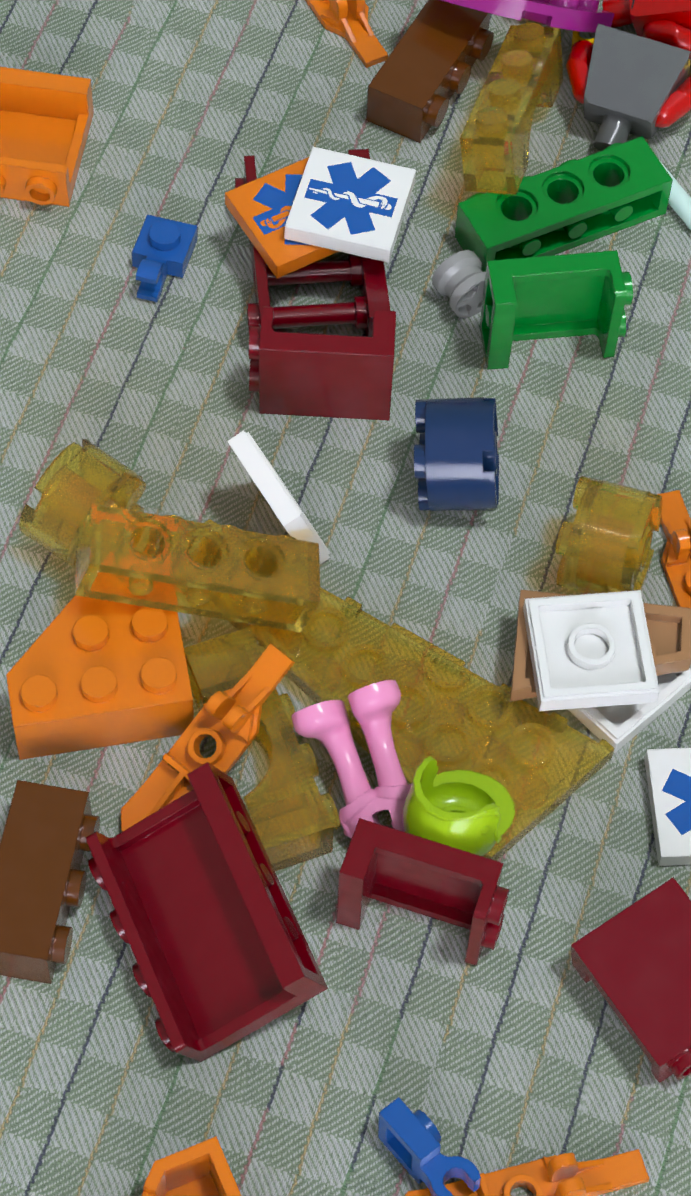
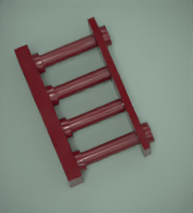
(358, 270)

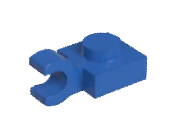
(160, 251)
(417, 1147)

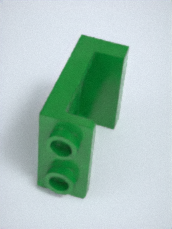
(553, 300)

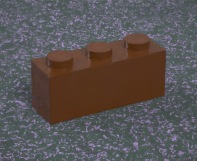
(427, 68)
(41, 877)

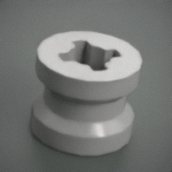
(462, 282)

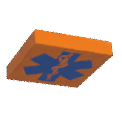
(262, 213)

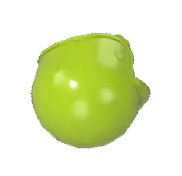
(457, 808)

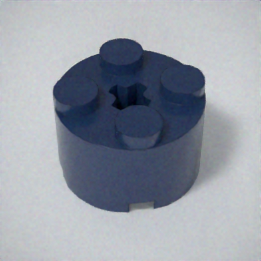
(457, 454)

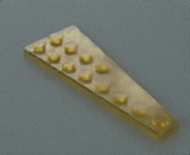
(441, 709)

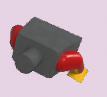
(628, 83)

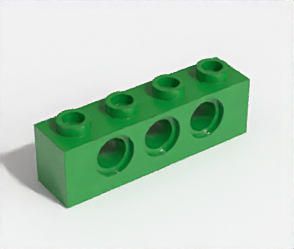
(566, 205)

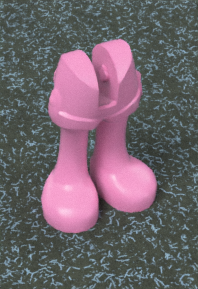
(331, 726)

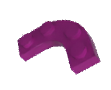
(562, 14)

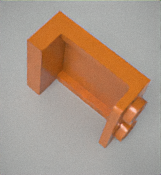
(42, 134)

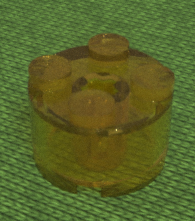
(69, 488)
(609, 538)

